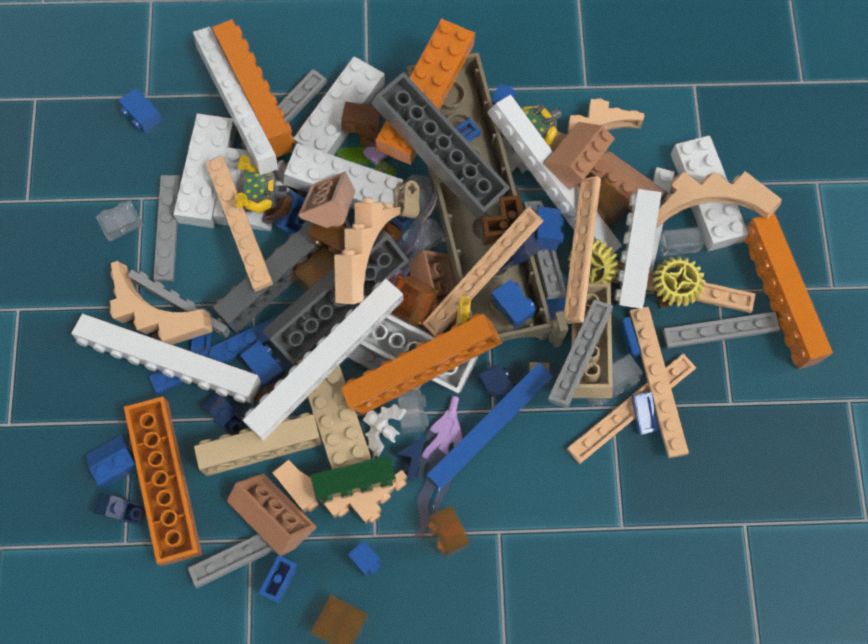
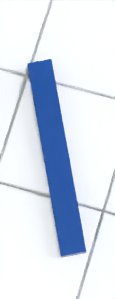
(489, 426)

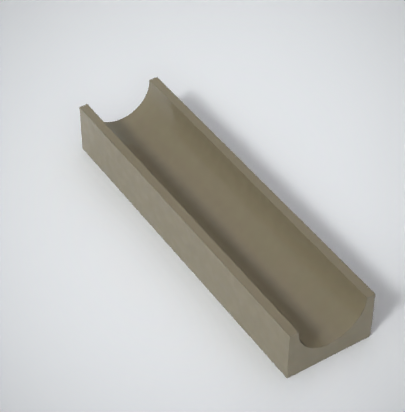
(462, 230)

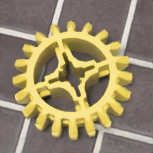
(601, 258)
(662, 276)

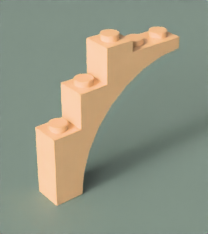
(602, 115)
(714, 189)
(359, 240)
(171, 326)
(365, 504)

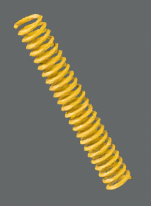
(463, 310)

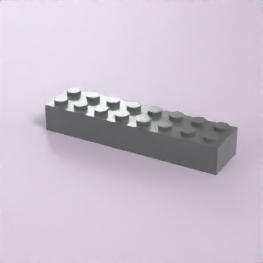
(440, 144)
(244, 303)
(316, 311)

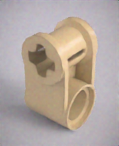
(407, 200)

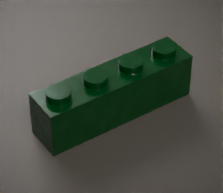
(353, 478)

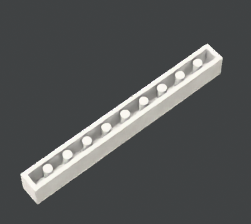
(235, 101)
(534, 152)
(166, 358)
(322, 360)

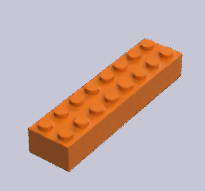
(434, 77)
(254, 87)
(786, 292)
(421, 364)
(162, 481)

